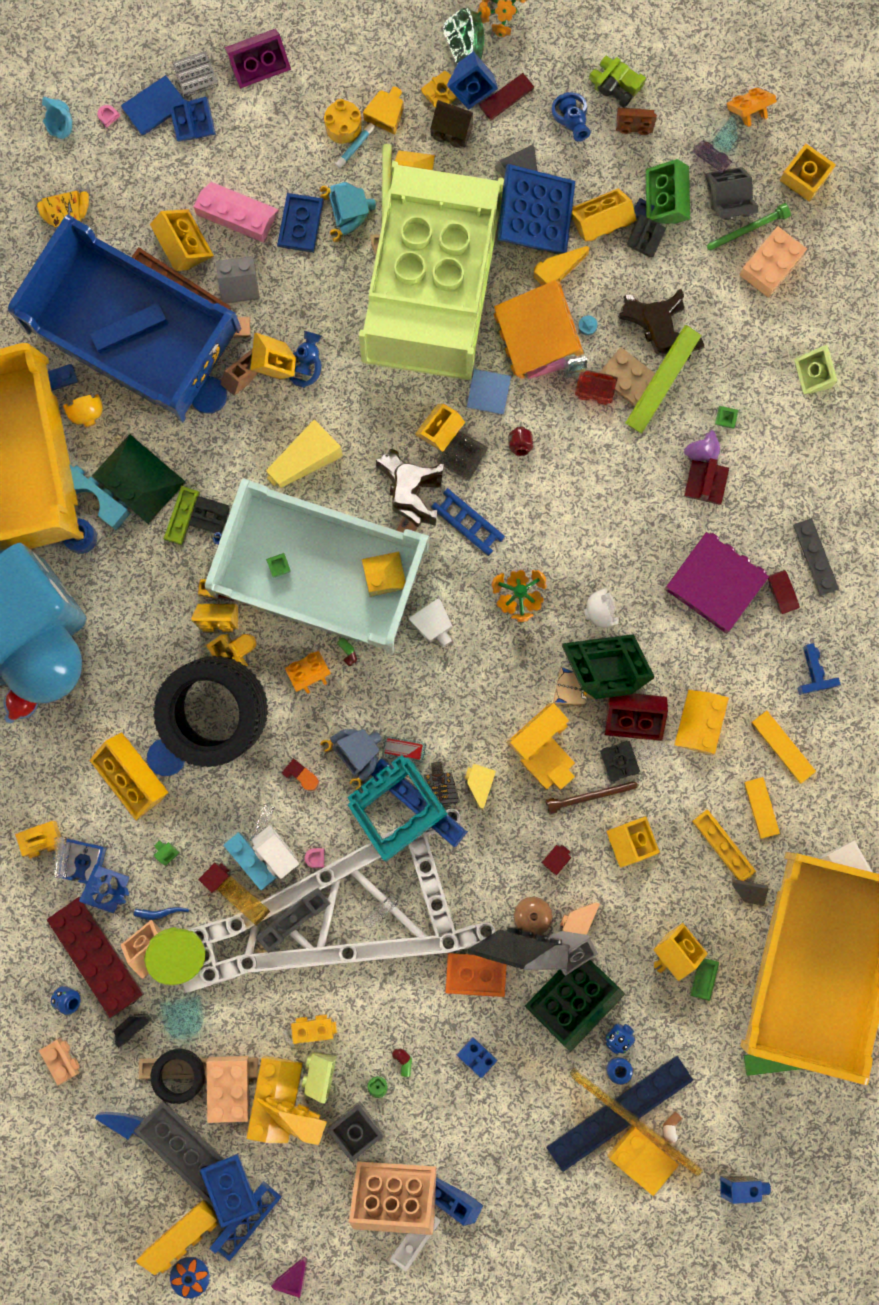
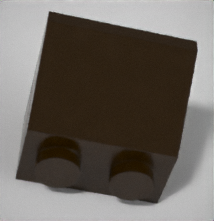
(451, 124)

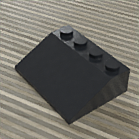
(523, 950)

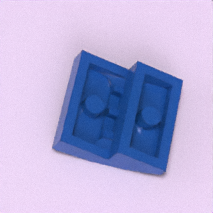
(192, 119)

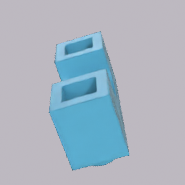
(247, 859)

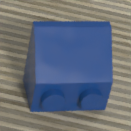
(472, 81)

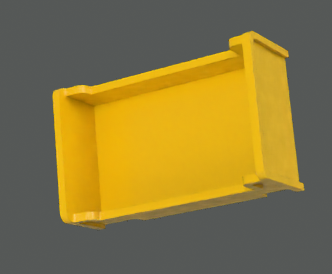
(34, 457)
(819, 972)

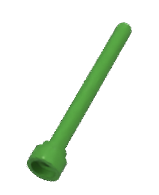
(781, 212)

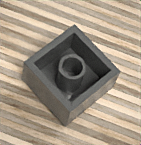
(355, 1131)

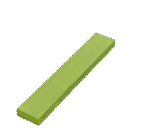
(663, 379)

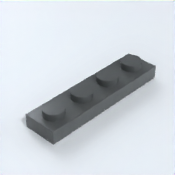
(816, 557)

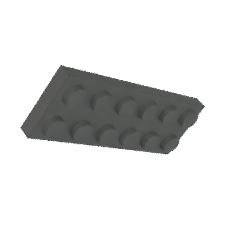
(178, 1145)

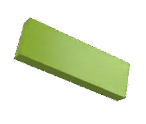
(181, 515)

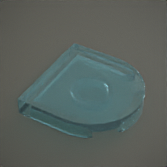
(183, 1017)

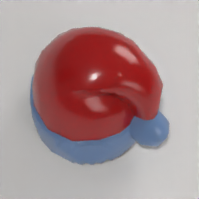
(17, 707)

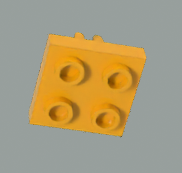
(750, 103)
(308, 671)

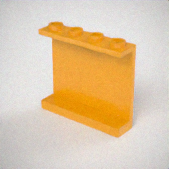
(537, 328)

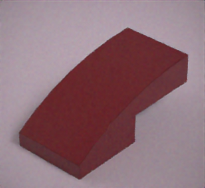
(783, 591)

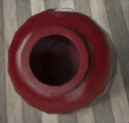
(520, 441)

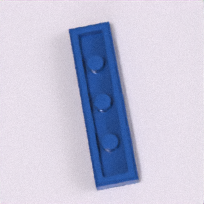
(128, 327)

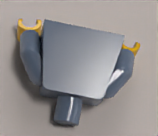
(357, 751)

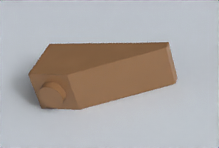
(238, 374)

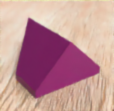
(292, 1280)

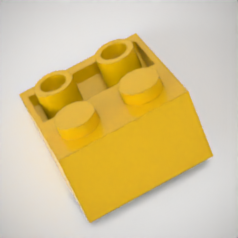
(272, 357)
(440, 426)

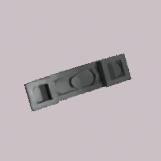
(291, 919)

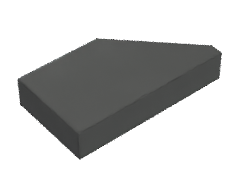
(751, 892)

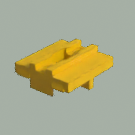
(432, 93)

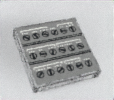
(195, 74)

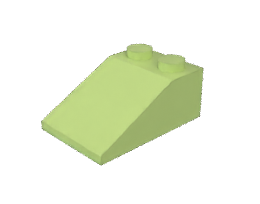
(319, 1077)

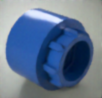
(84, 545)

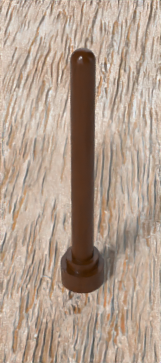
(555, 804)

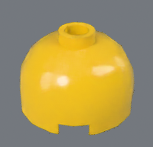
(84, 410)

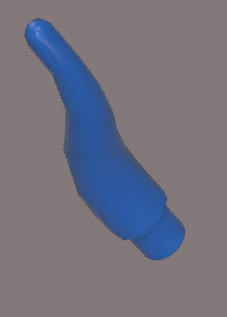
(153, 915)

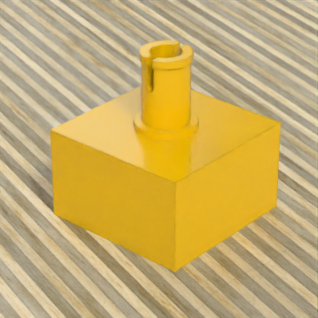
(679, 952)

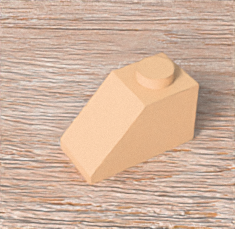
(580, 919)

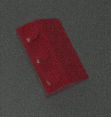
(636, 716)

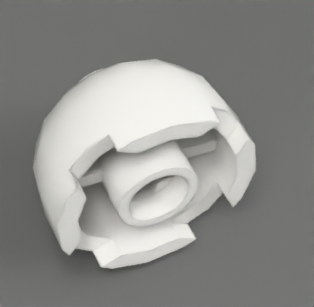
(601, 609)

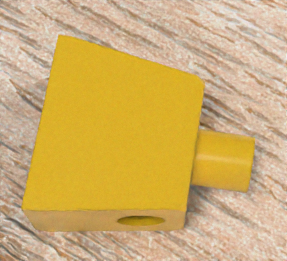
(385, 110)

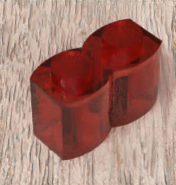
(596, 386)

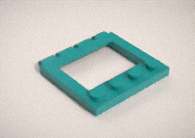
(415, 826)

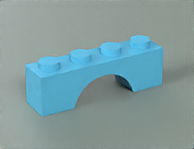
(110, 510)

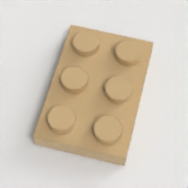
(631, 374)

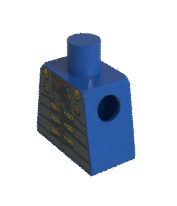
(743, 1189)

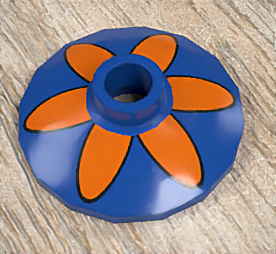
(189, 1267)

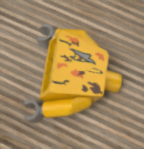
(56, 207)

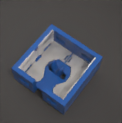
(85, 852)

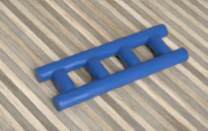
(480, 522)

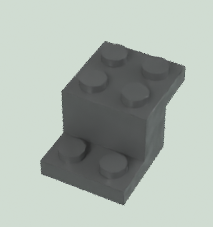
(732, 193)

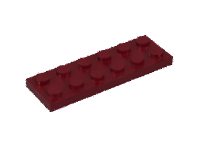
(95, 957)

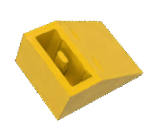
(216, 616)
(297, 1121)

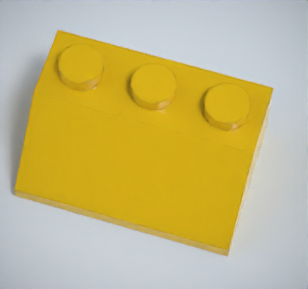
(603, 214)
(181, 239)
(701, 721)
(538, 732)

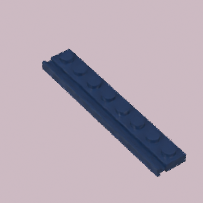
(607, 1123)

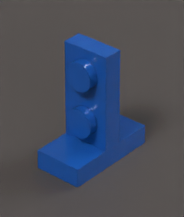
(816, 672)

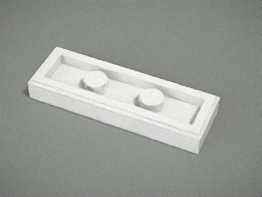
(410, 1248)

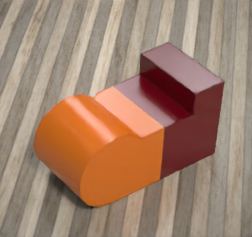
(307, 778)

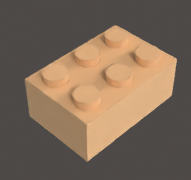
(773, 261)
(228, 1089)

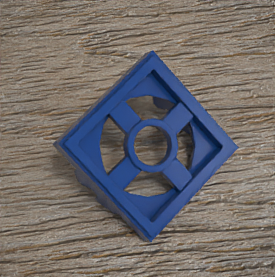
(94, 883)

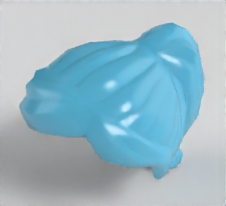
(57, 118)

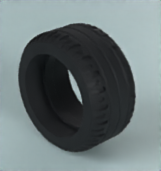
(157, 1082)

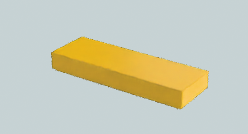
(761, 807)

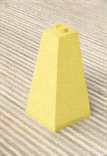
(306, 454)

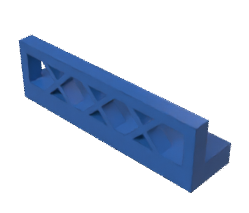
(225, 1235)

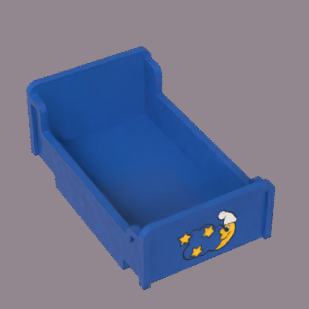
(88, 285)

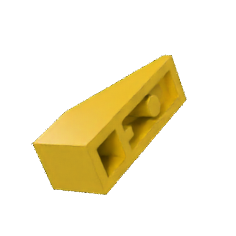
(559, 266)

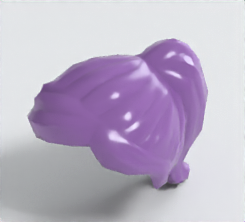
(704, 449)

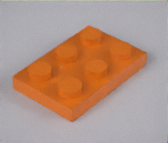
(475, 976)

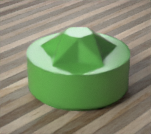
(377, 1087)

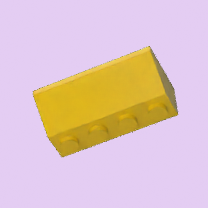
(128, 775)
(278, 1080)
(178, 1238)

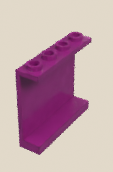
(717, 582)

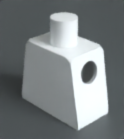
(433, 623)

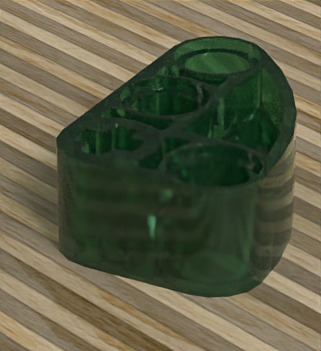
(464, 33)

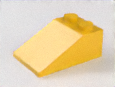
(642, 1160)

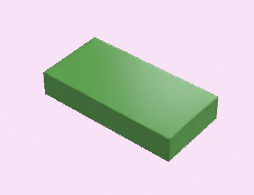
(704, 979)

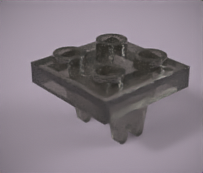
(463, 455)

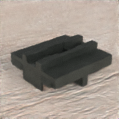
(655, 233)
(206, 505)
(609, 757)

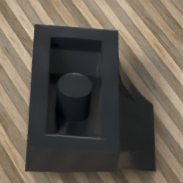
(129, 1028)

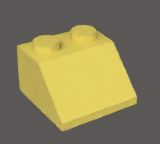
(479, 783)

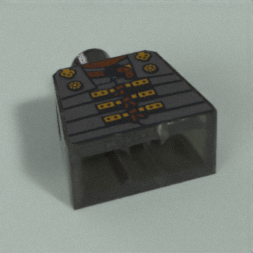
(442, 784)

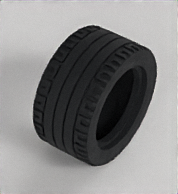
(177, 732)

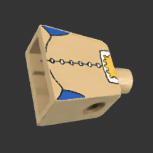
(568, 690)

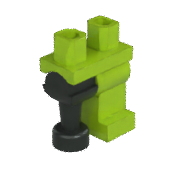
(617, 75)

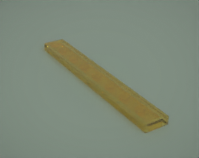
(635, 1121)

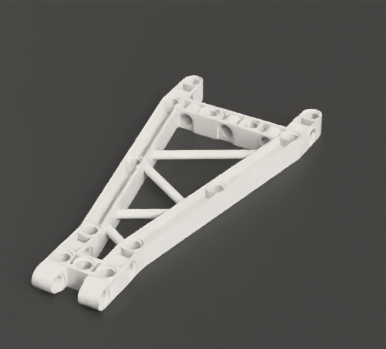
(326, 955)

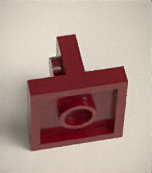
(706, 481)

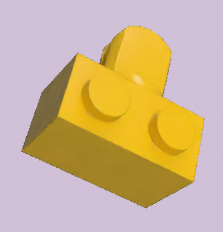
(234, 649)
(38, 839)

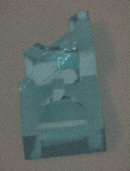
(727, 135)

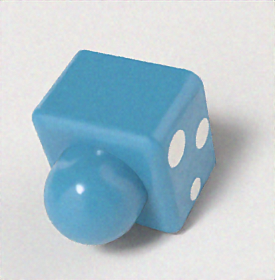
(37, 628)

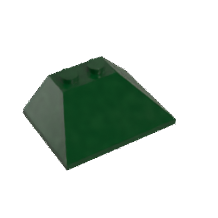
(139, 478)
(609, 665)

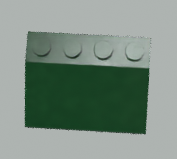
(575, 1003)

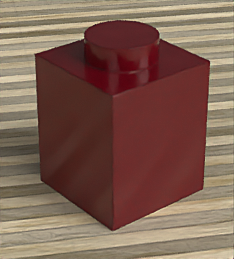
(557, 859)
(215, 876)

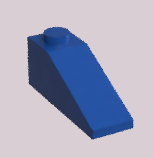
(457, 1203)

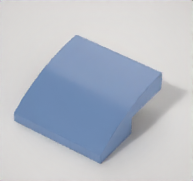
(488, 391)

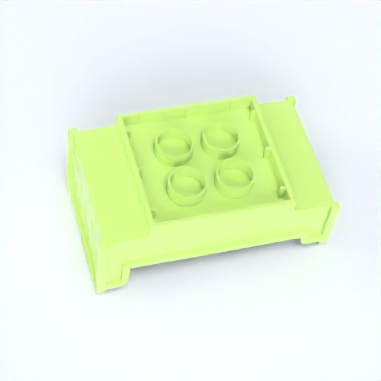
(431, 272)

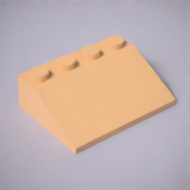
(393, 1198)

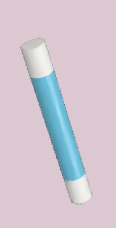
(355, 145)

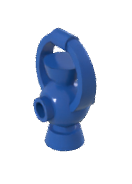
(574, 117)
(307, 354)

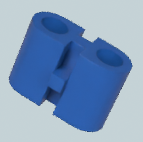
(477, 1057)

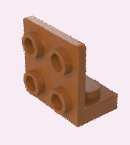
(635, 120)

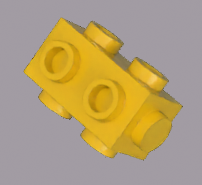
(313, 1030)

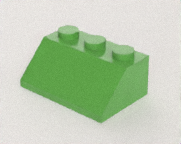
(669, 192)

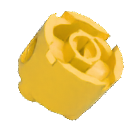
(343, 121)

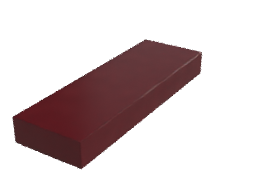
(506, 96)

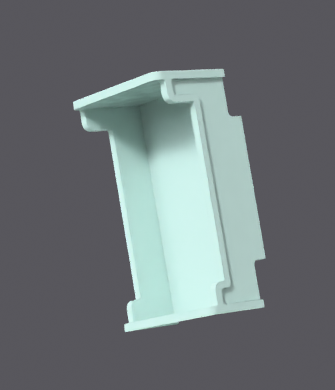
(325, 563)

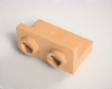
(60, 1061)

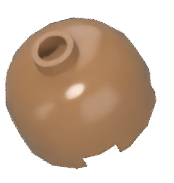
(523, 915)

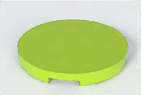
(174, 956)

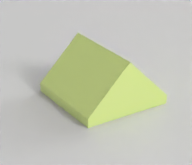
(816, 370)

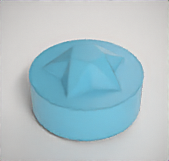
(587, 325)

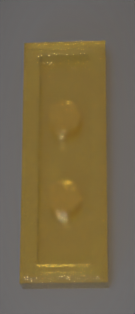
(243, 900)

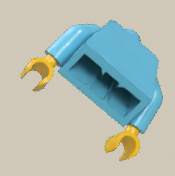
(348, 206)

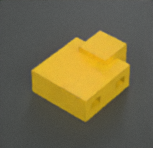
(550, 766)

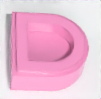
(107, 115)
(315, 858)

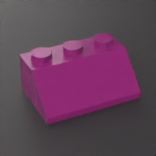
(258, 58)

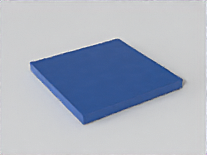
(536, 210)

